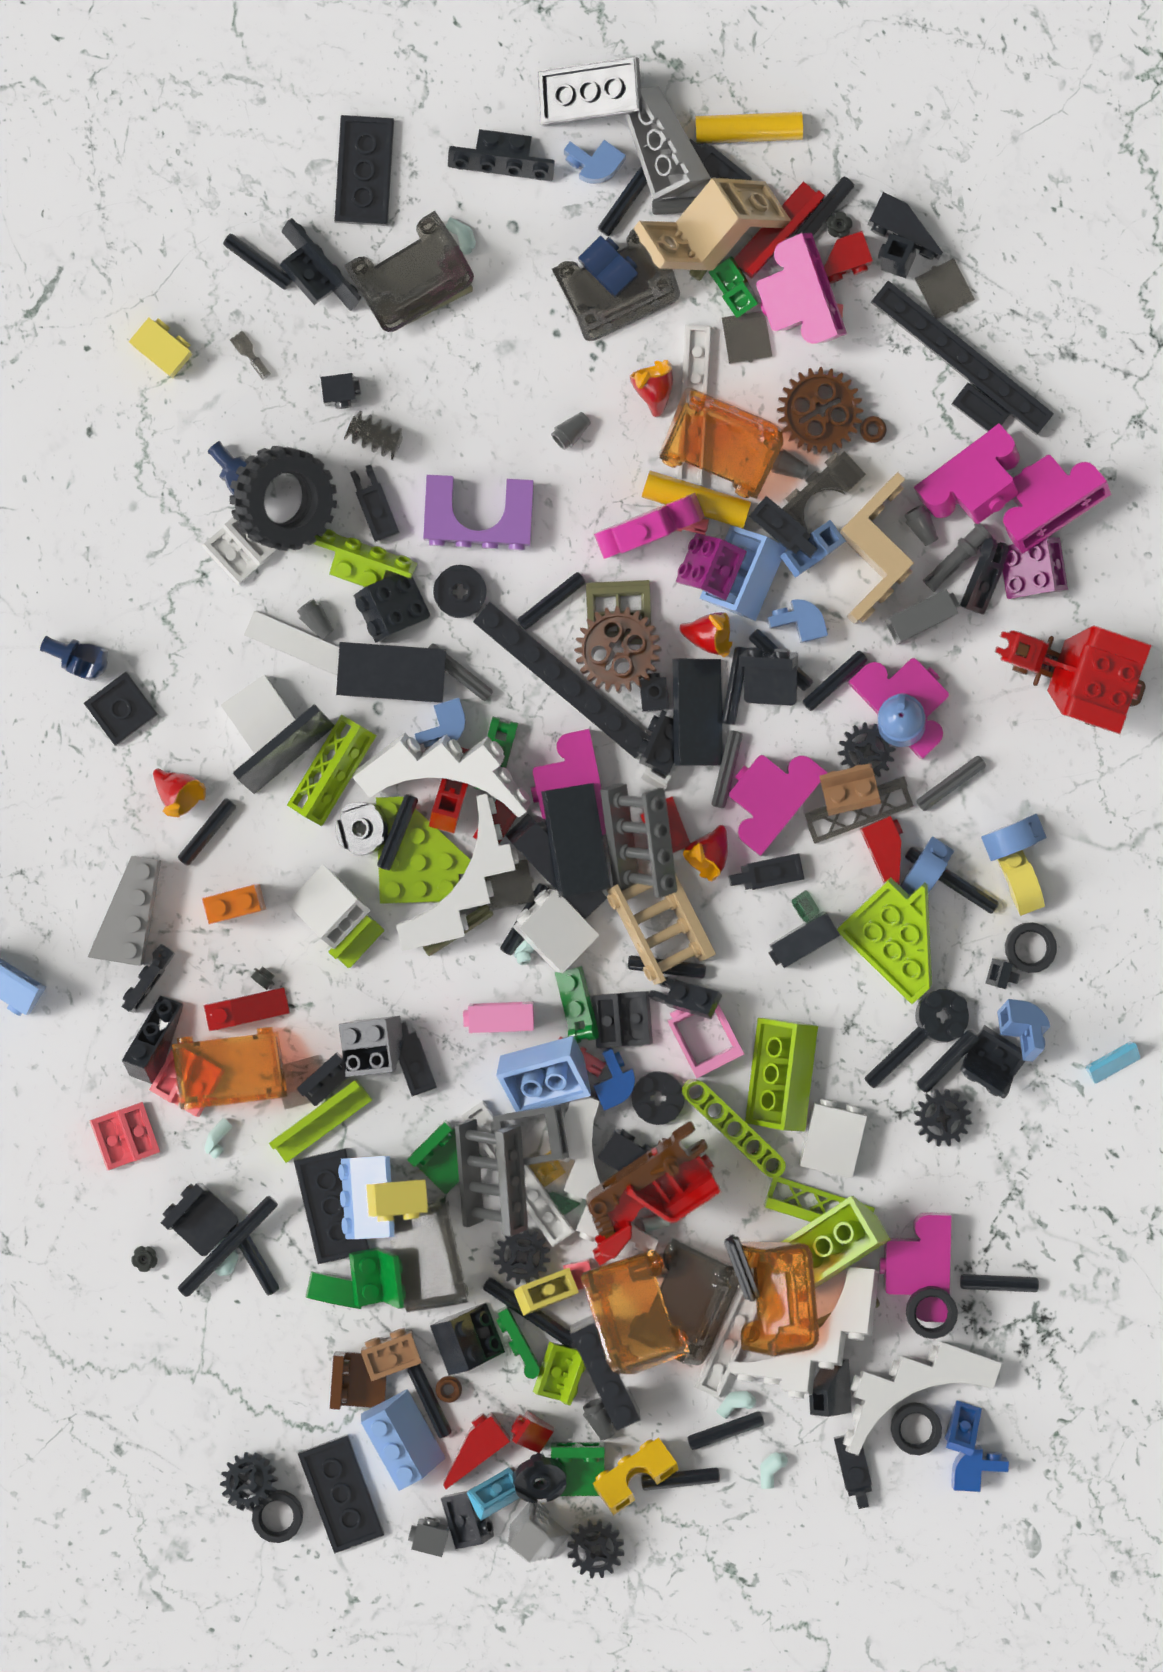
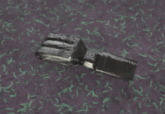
(246, 348)

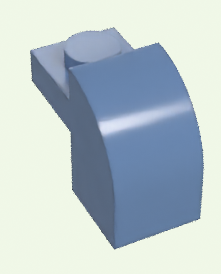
(600, 166)
(824, 538)
(807, 617)
(451, 722)
(1014, 837)
(928, 866)
(1024, 1021)

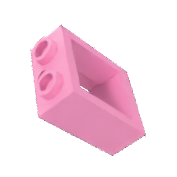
(499, 1017)
(715, 1061)

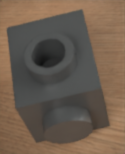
(429, 1536)

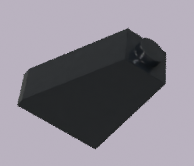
(803, 940)

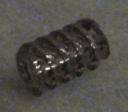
(375, 435)

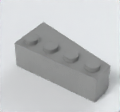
(664, 148)
(129, 916)
(536, 1534)

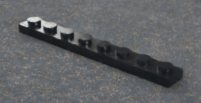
(962, 358)
(561, 679)

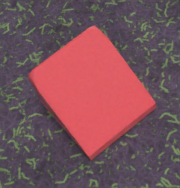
(577, 1269)

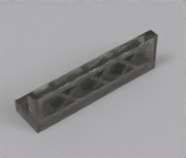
(883, 789)

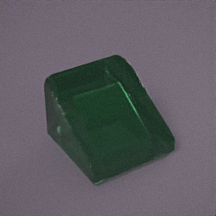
(805, 906)
(562, 1202)

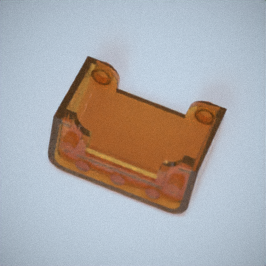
(722, 441)
(229, 1069)
(786, 1299)
(633, 1314)

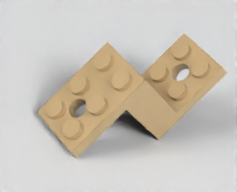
(711, 224)
(877, 549)

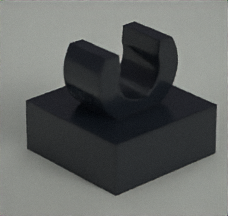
(1001, 974)

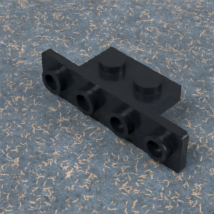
(502, 155)
(313, 270)

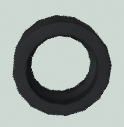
(1051, 947)
(952, 1314)
(916, 1449)
(278, 1537)

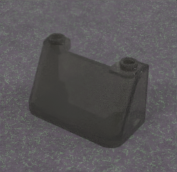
(413, 277)
(601, 313)
(429, 1258)
(697, 1296)

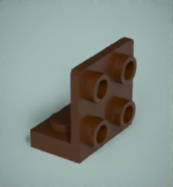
(352, 1383)

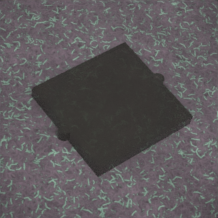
(944, 289)
(746, 337)
(511, 887)
(295, 1075)

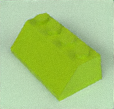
(781, 1074)
(841, 1238)

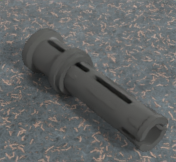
(966, 548)

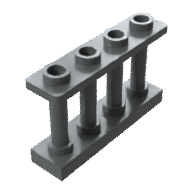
(621, 843)
(510, 1176)

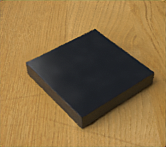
(120, 708)

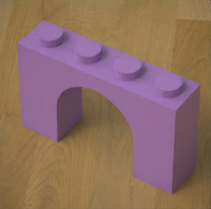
(511, 530)

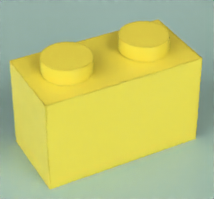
(160, 347)
(397, 1199)
(546, 1291)

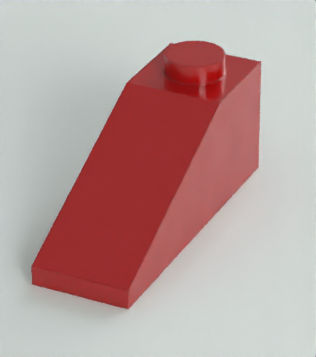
(448, 804)
(885, 846)
(246, 1009)
(480, 1443)

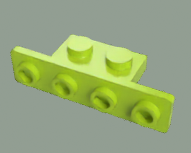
(362, 562)

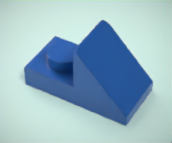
(963, 1428)

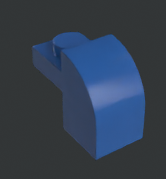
(619, 1086)
(968, 1469)

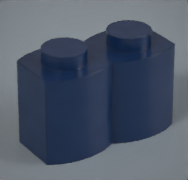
(609, 266)

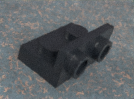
(659, 749)
(324, 1080)
(463, 1521)

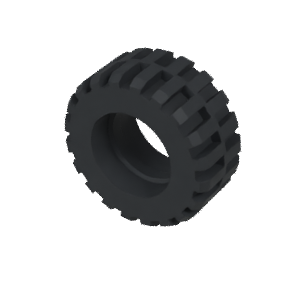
(314, 507)

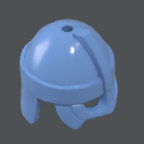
(904, 730)

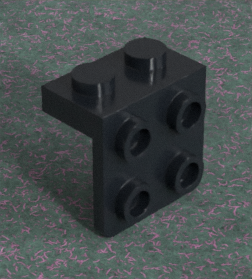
(391, 606)
(770, 676)
(993, 1062)
(200, 1218)

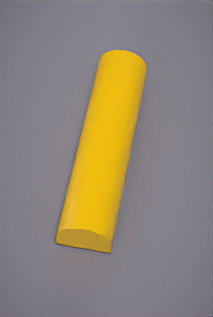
(749, 127)
(713, 503)

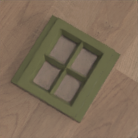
(622, 594)

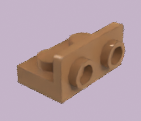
(850, 789)
(390, 1354)

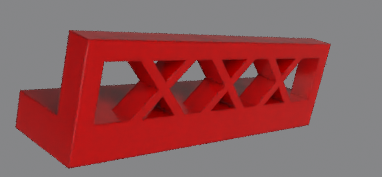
(763, 244)

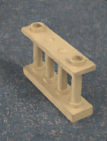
(687, 924)

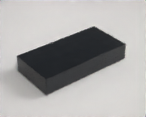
(979, 408)

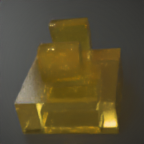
(547, 1171)

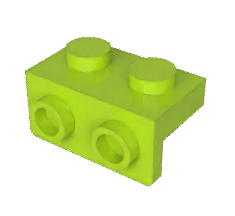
(357, 941)
(559, 1373)

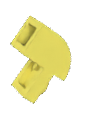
(1022, 882)

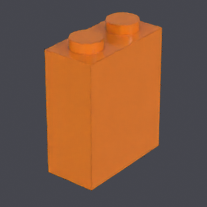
(234, 903)

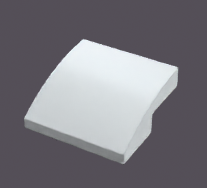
(236, 552)

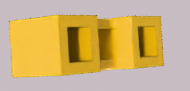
(651, 1459)

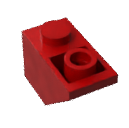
(848, 256)
(531, 1431)

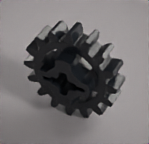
(870, 739)
(954, 1115)
(529, 1265)
(261, 1481)
(601, 1538)

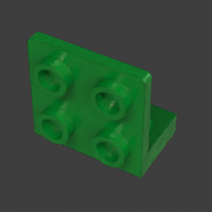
(438, 1157)
(377, 1278)
(582, 1465)

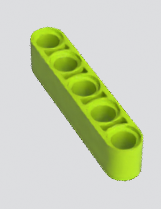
(745, 1133)

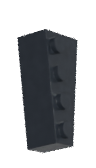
(534, 844)

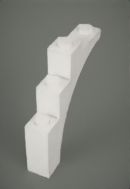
(444, 759)
(489, 858)
(583, 1175)
(851, 1316)
(879, 1394)

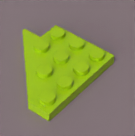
(425, 864)
(894, 937)

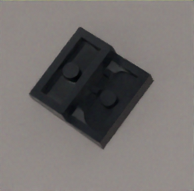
(623, 1019)

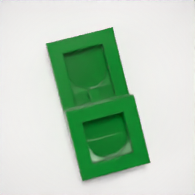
(734, 286)
(331, 1289)

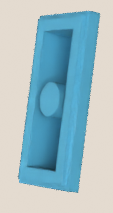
(1113, 1062)
(493, 1494)

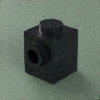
(897, 255)
(340, 390)
(654, 693)

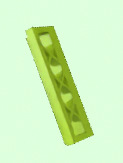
(334, 773)
(321, 1120)
(799, 1211)

